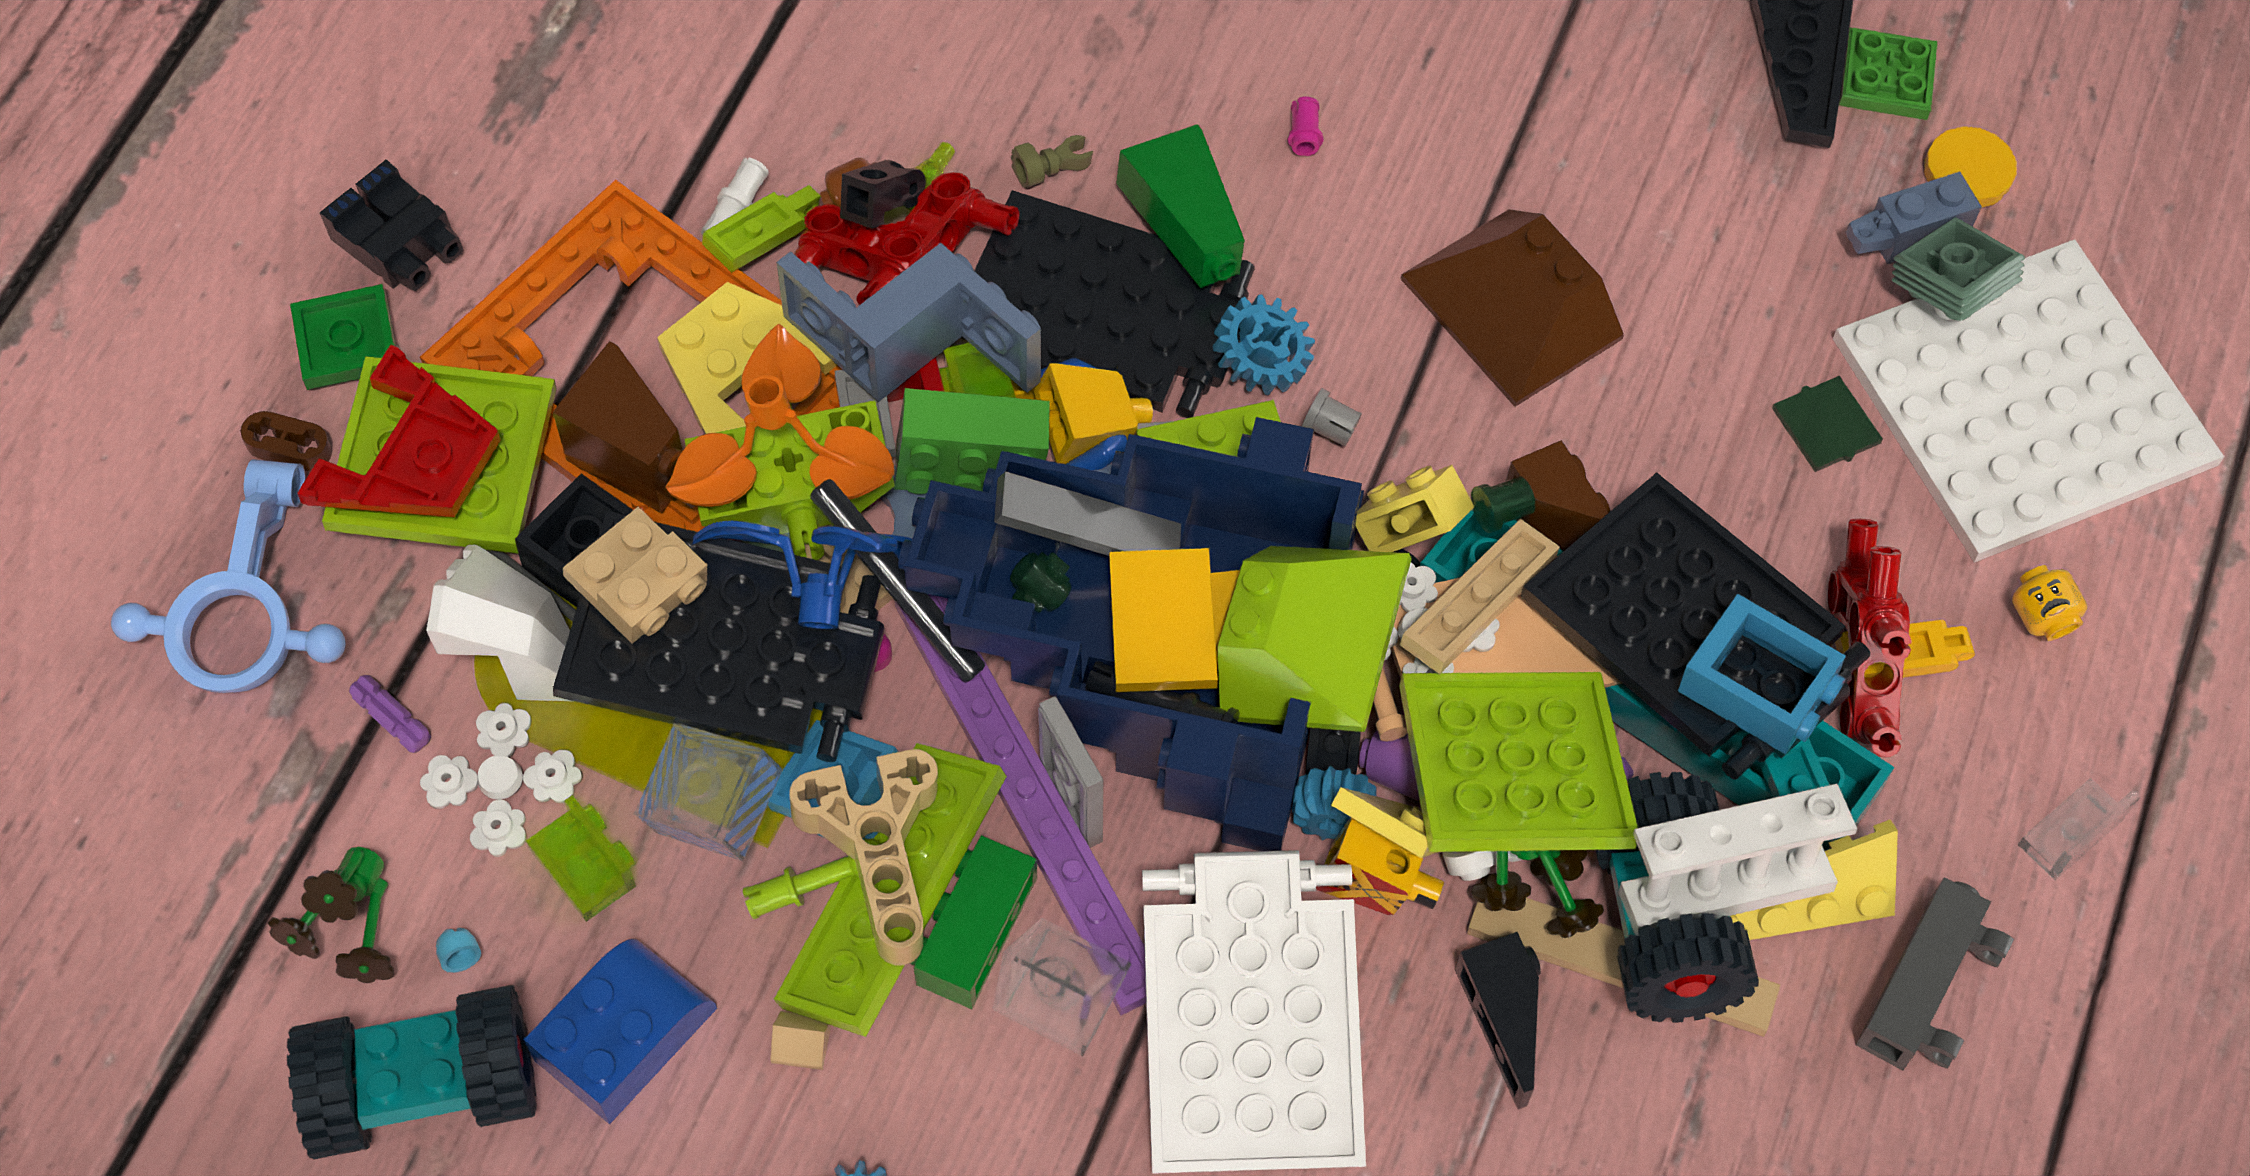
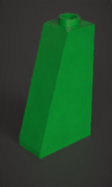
(1184, 202)

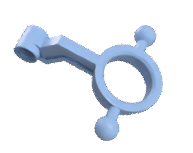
(268, 492)

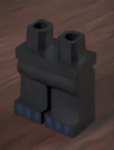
(391, 228)

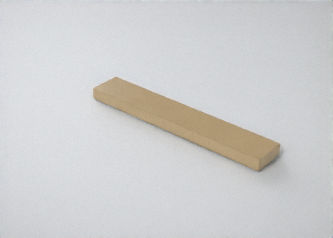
(1596, 955)

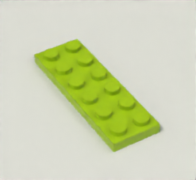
(839, 967)

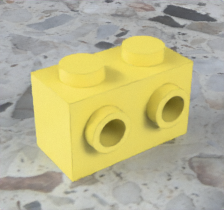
(1414, 510)

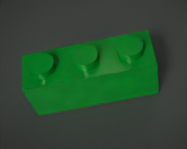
(974, 921)

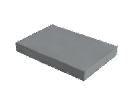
(1071, 770)

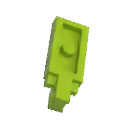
(759, 227)

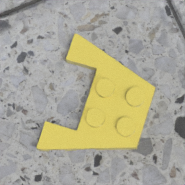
(713, 346)

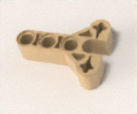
(893, 814)

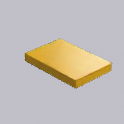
(1163, 620)

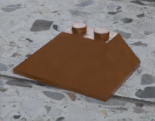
(1518, 302)

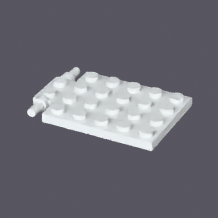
(1252, 1017)

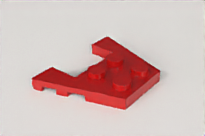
(425, 461)

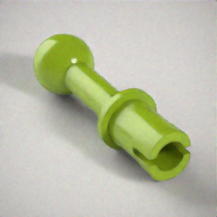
(790, 887)

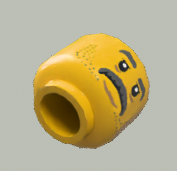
(2049, 602)

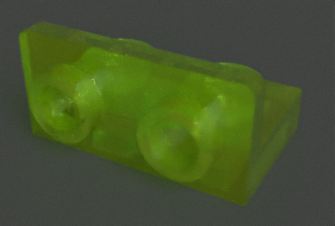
(583, 859)

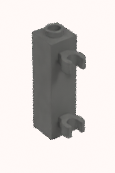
(1924, 974)

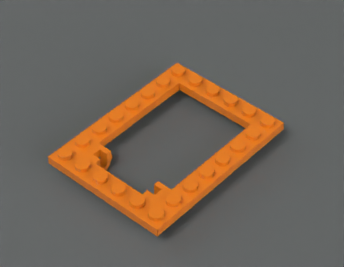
(608, 231)

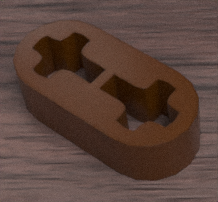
(288, 435)

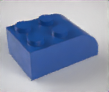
(618, 1027)

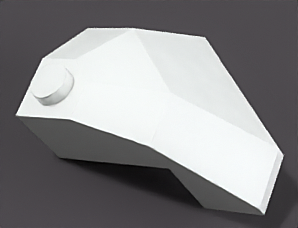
(501, 614)

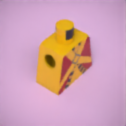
(1381, 871)

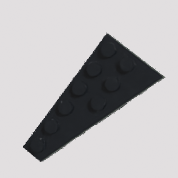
(1805, 62)

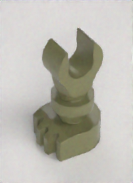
(1032, 167)

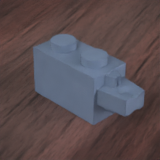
(1913, 214)

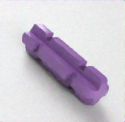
(389, 713)

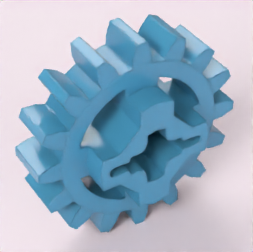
(1263, 344)

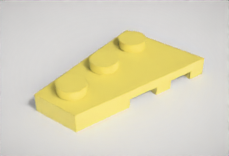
(1387, 817)

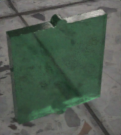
(1827, 423)

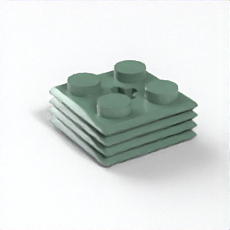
(1958, 269)

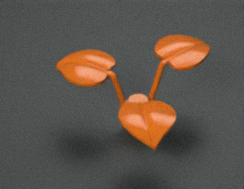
(778, 372)

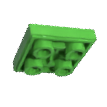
(1888, 73)

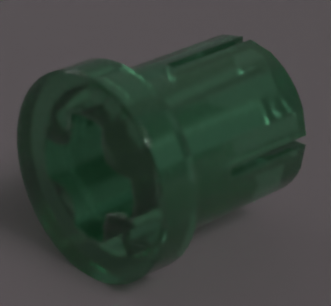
(1502, 503)

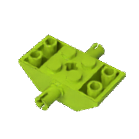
(783, 478)

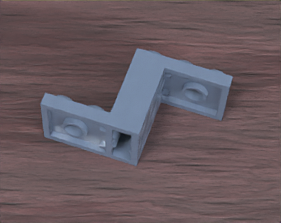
(911, 321)

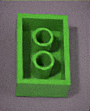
(962, 435)

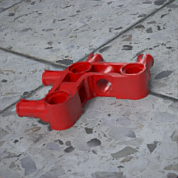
(880, 254)
(1868, 603)

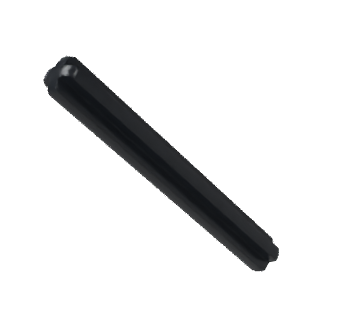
(884, 567)

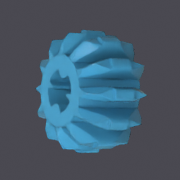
(1314, 799)

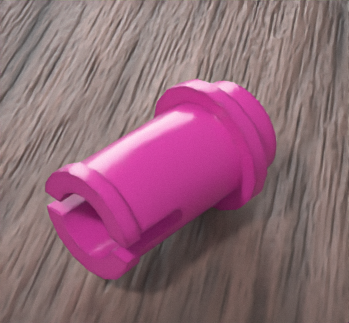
(1305, 132)

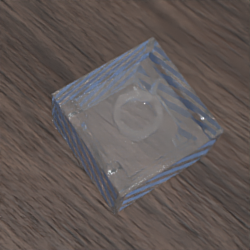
(708, 791)

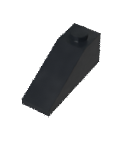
(1503, 994)

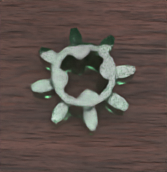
(1041, 581)

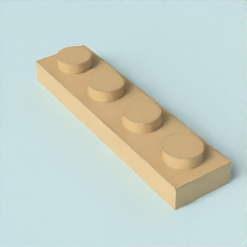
(1478, 596)

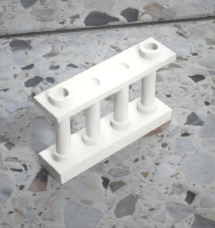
(1737, 858)

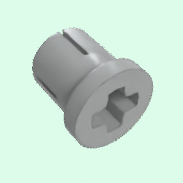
(1331, 418)

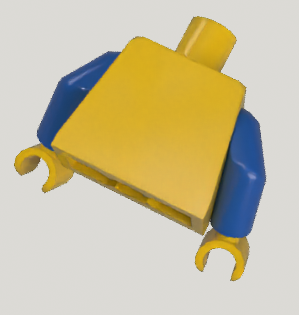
(1087, 412)

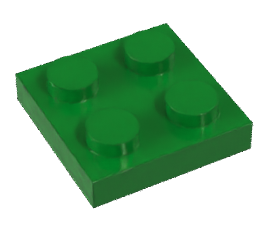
(339, 332)

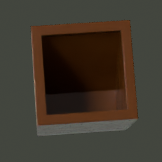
(619, 430)

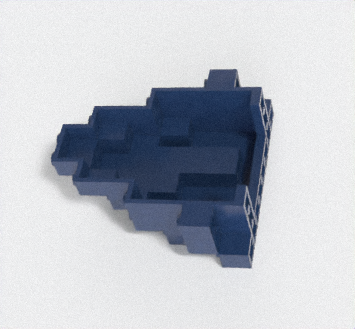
(1224, 503)

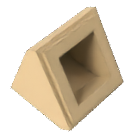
(799, 1041)

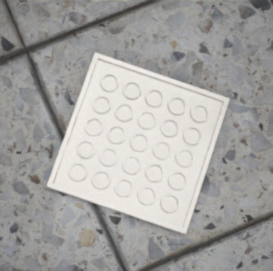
(2029, 404)

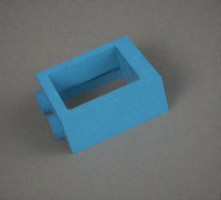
(1742, 706)

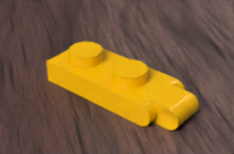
(1932, 649)

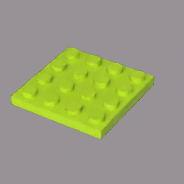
(502, 494)
(1517, 762)

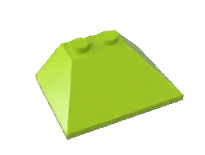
(1310, 632)

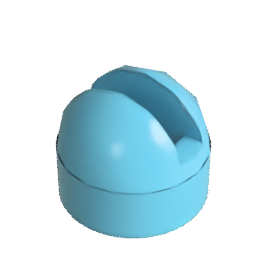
(457, 950)

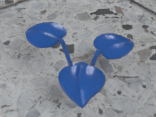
(822, 592)

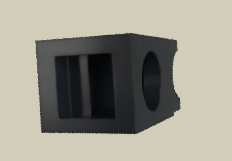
(878, 189)

